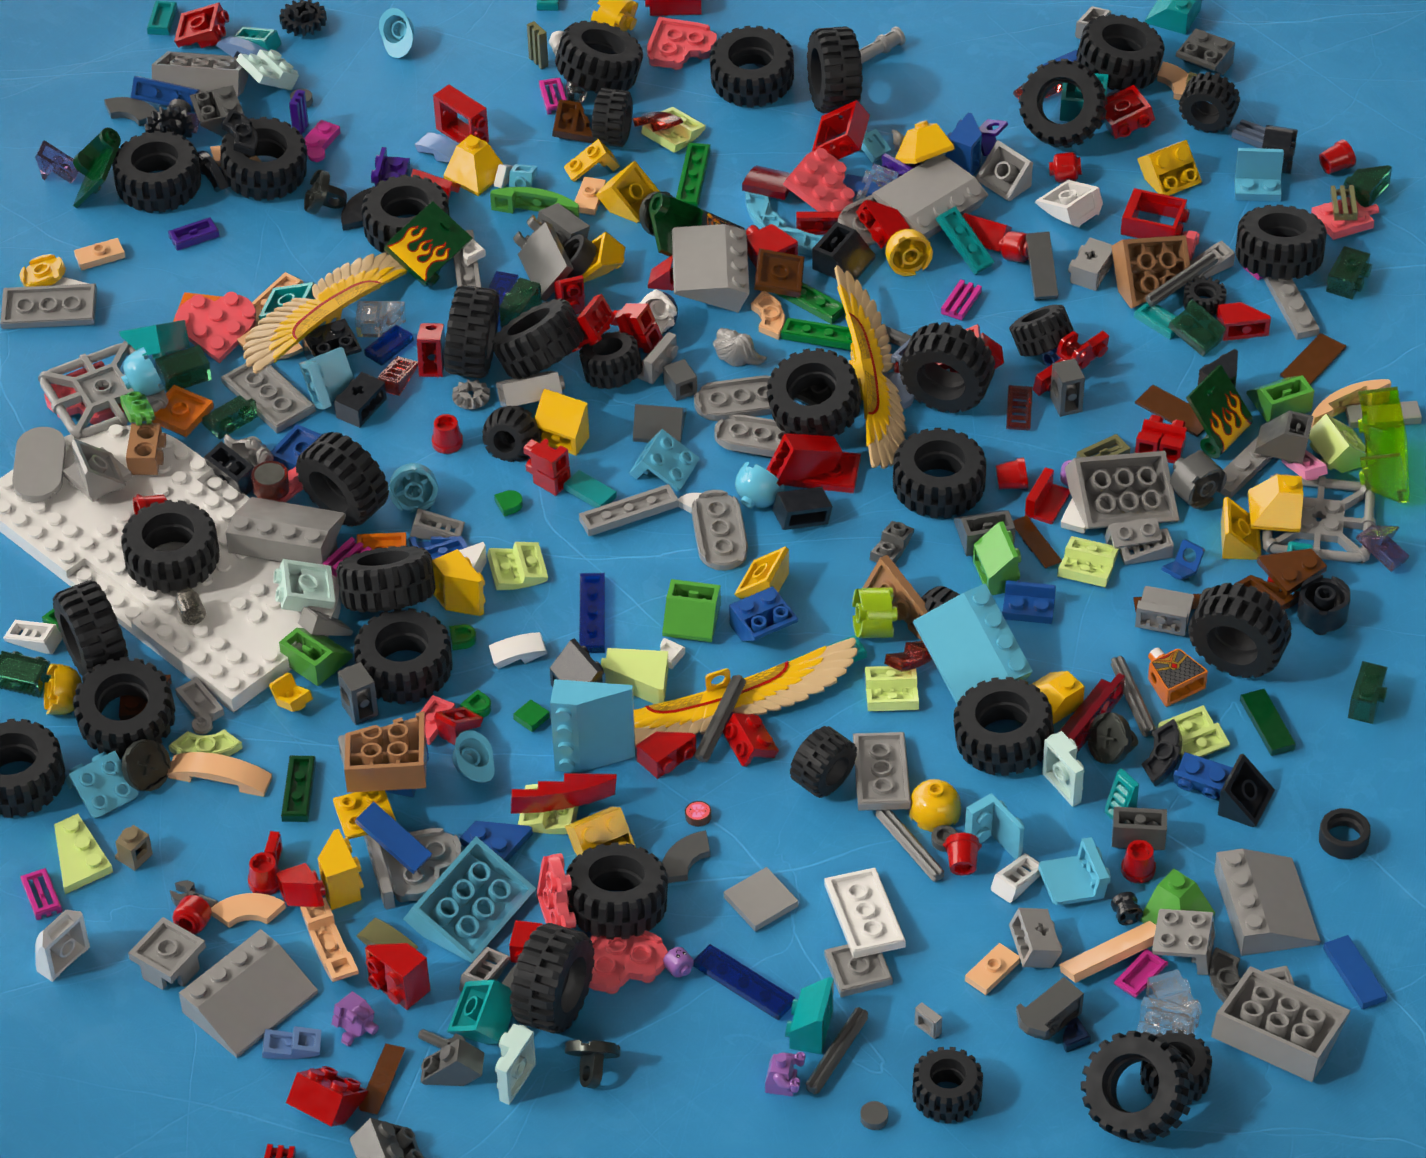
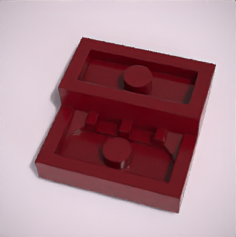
(766, 182)

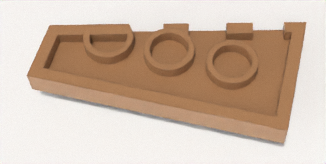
(905, 597)

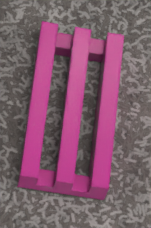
(550, 107)
(976, 291)
(340, 554)
(46, 909)

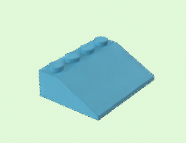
(971, 642)
(591, 724)
(470, 901)

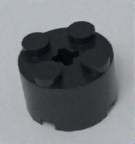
(1281, 138)
(1323, 604)

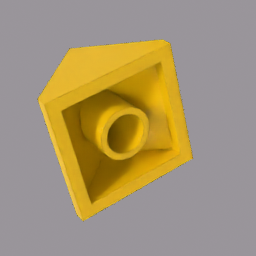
(1236, 534)
(764, 573)

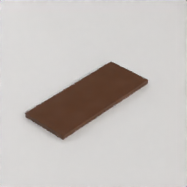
(1314, 358)
(1170, 408)

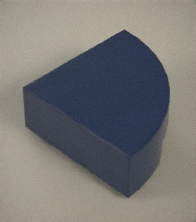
(1075, 1035)

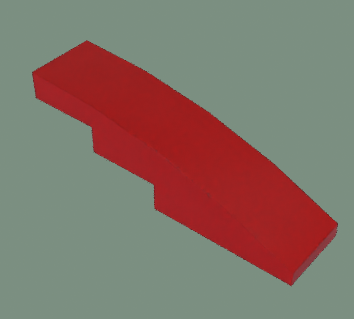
(559, 795)

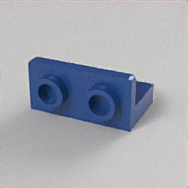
(1029, 602)
(1201, 775)

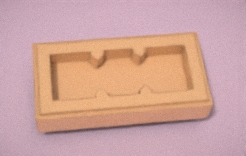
(586, 196)
(99, 254)
(992, 969)

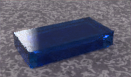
(388, 345)

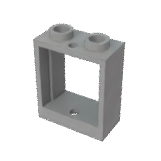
(528, 389)

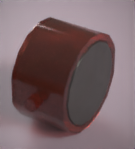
(270, 480)

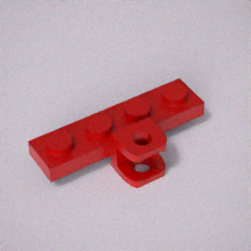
(1070, 349)

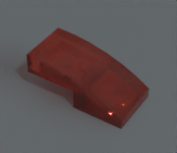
(658, 120)
(912, 657)

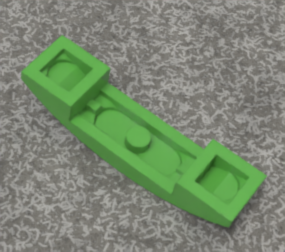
(528, 198)

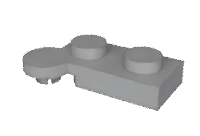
(200, 704)

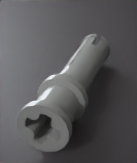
(883, 44)

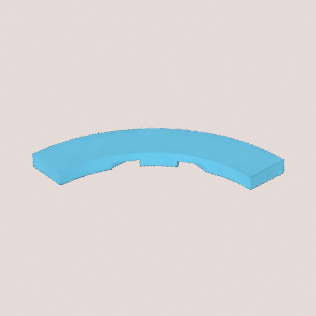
(763, 215)

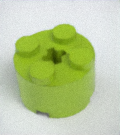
(874, 612)

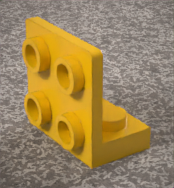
(353, 804)

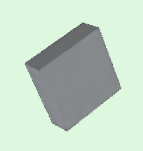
(928, 1020)

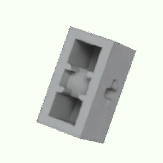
(1091, 264)
(1035, 937)

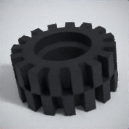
(1207, 288)

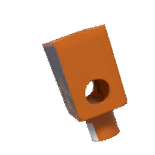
(1175, 675)

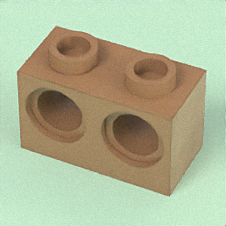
(145, 449)

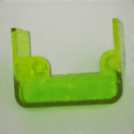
(1386, 444)

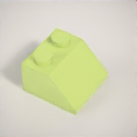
(1336, 444)

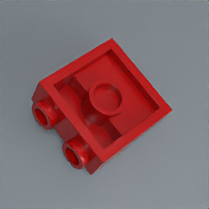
(202, 26)
(1127, 112)

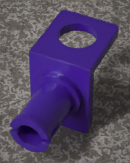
(989, 134)

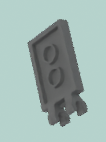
(543, 256)

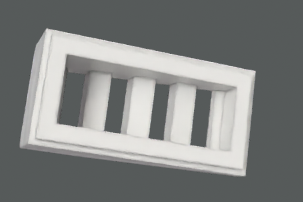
(47, 642)
(1015, 879)

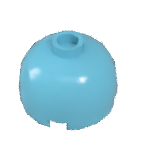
(141, 374)
(757, 486)
(413, 487)

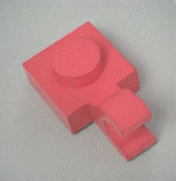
(1192, 240)

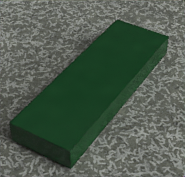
(1267, 722)
(298, 788)

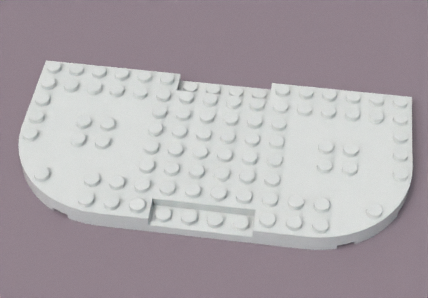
(80, 540)

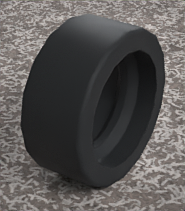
(580, 253)
(1339, 848)

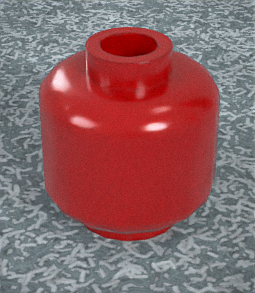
(1065, 167)
(1014, 247)
(192, 914)

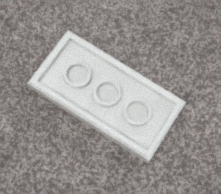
(864, 913)

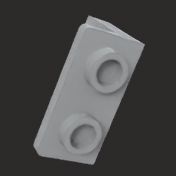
(660, 356)
(1133, 533)

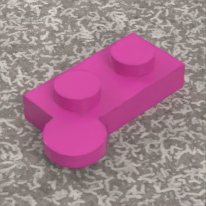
(319, 139)

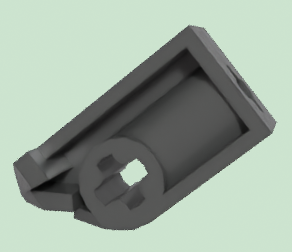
(1051, 1010)

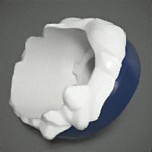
(663, 308)

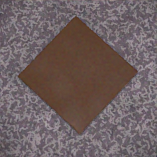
(779, 273)

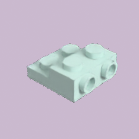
(269, 69)
(304, 585)
(1062, 767)
(515, 1061)

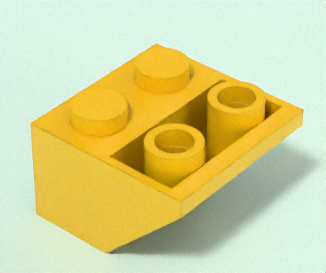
(1170, 168)
(563, 421)
(458, 584)
(599, 828)
(340, 872)

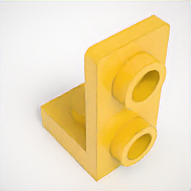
(587, 159)

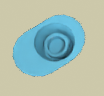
(396, 32)
(474, 756)

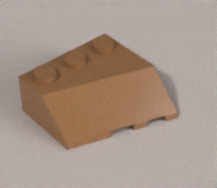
(1147, 264)
(387, 756)

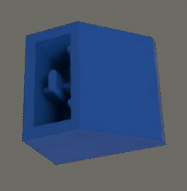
(967, 144)
(760, 615)

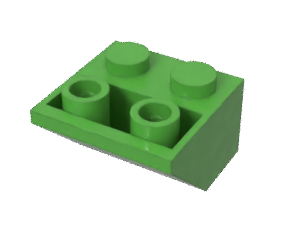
(1282, 396)
(997, 558)
(691, 610)
(319, 658)

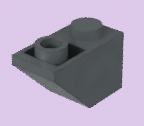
(453, 1065)

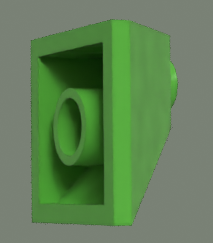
(1175, 893)

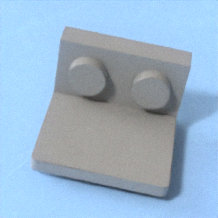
(1164, 610)
(1185, 935)

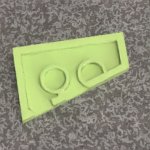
(79, 854)

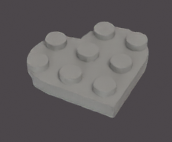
(412, 887)

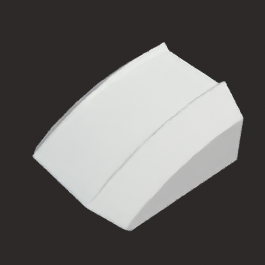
(1072, 202)
(61, 944)

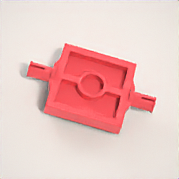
(1343, 228)

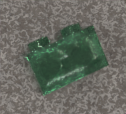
(1198, 328)
(230, 416)

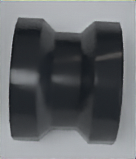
(1126, 908)

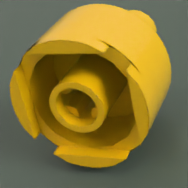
(616, 13)

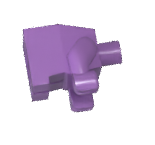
(355, 1017)
(781, 1074)

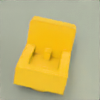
(288, 694)

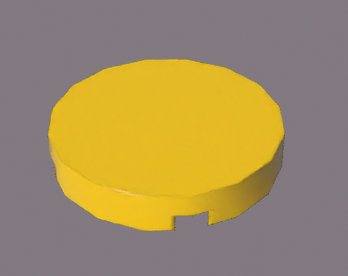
(43, 271)

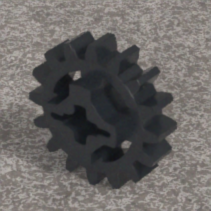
(303, 17)
(170, 120)

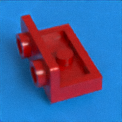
(749, 738)

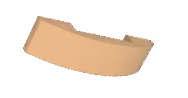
(1337, 402)
(220, 768)
(328, 942)

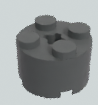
(1197, 479)

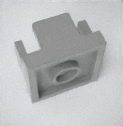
(167, 954)

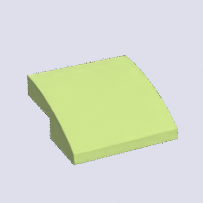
(677, 136)
(1088, 561)
(517, 566)
(891, 689)
(1199, 732)
(548, 822)

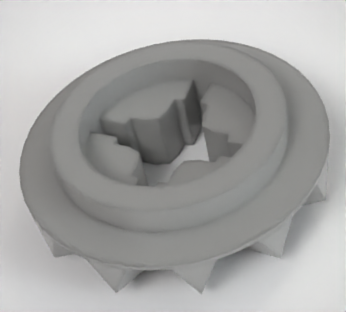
(464, 400)

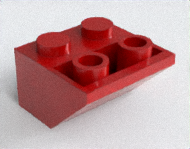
(398, 972)
(326, 1095)

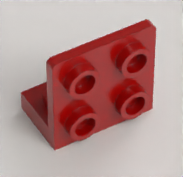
(595, 320)

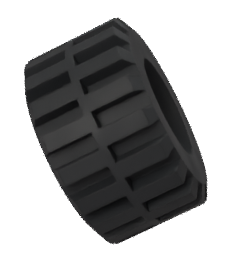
(1210, 89)
(612, 117)
(1041, 330)
(611, 360)
(823, 761)
(1197, 1057)
(944, 1102)

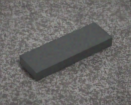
(1042, 265)

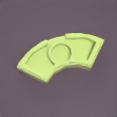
(219, 743)

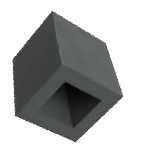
(680, 379)

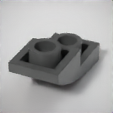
(893, 542)

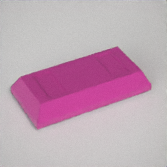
(1135, 977)

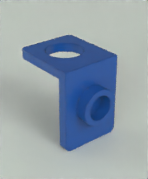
(1181, 567)

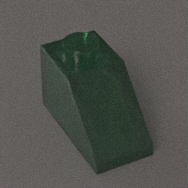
(1369, 183)

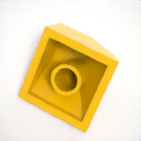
(923, 143)
(473, 165)
(626, 192)
(608, 257)
(1277, 504)
(1063, 693)

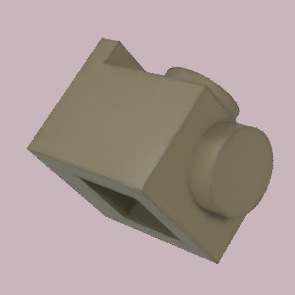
(130, 841)

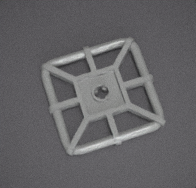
(88, 390)
(1332, 523)

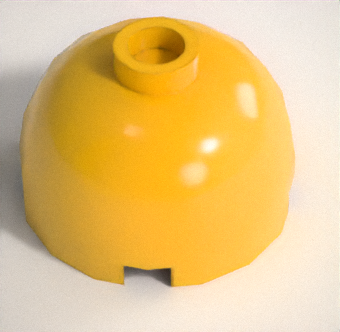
(908, 252)
(60, 689)
(935, 804)

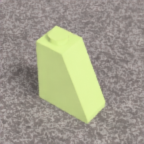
(641, 668)

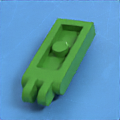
(137, 408)

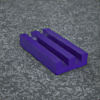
(298, 111)
(193, 233)

